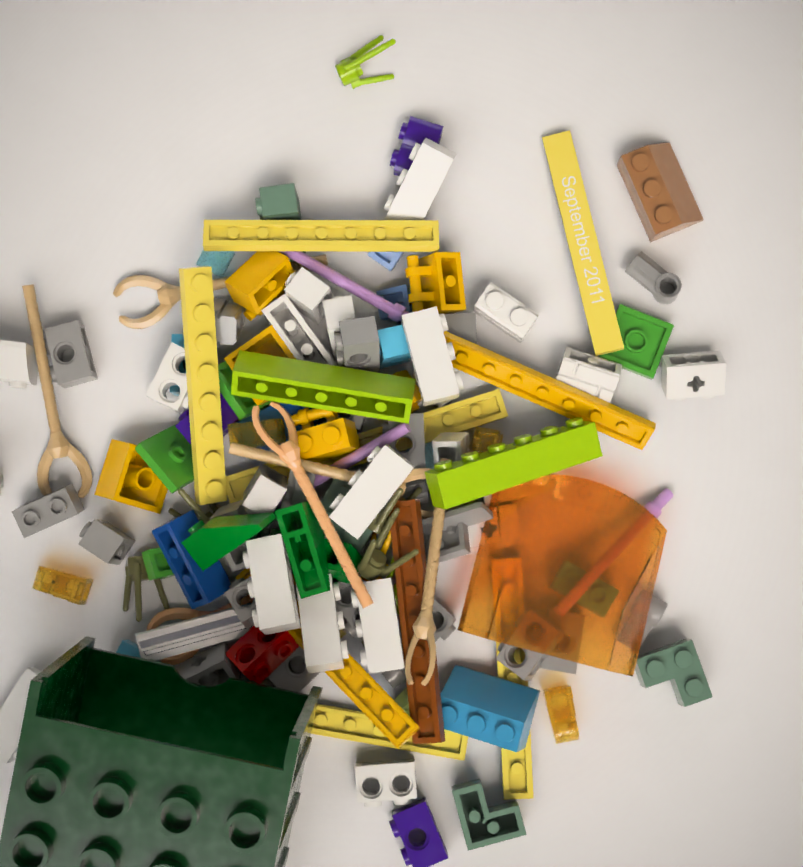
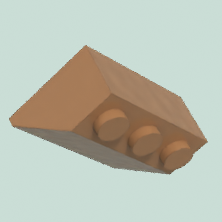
(659, 190)

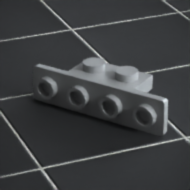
(455, 530)

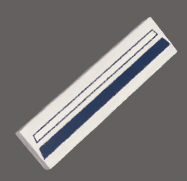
(190, 634)

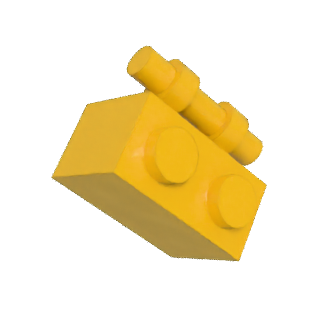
(259, 281)
(436, 282)
(325, 440)

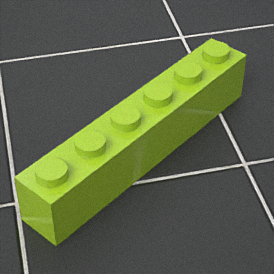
(323, 386)
(513, 463)

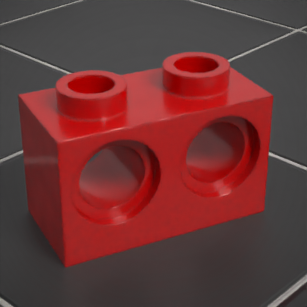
(261, 654)

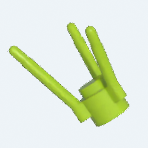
(350, 68)

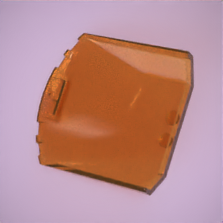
(565, 572)

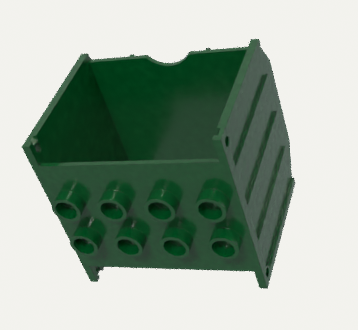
(151, 770)

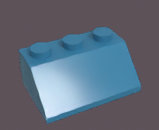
(488, 708)

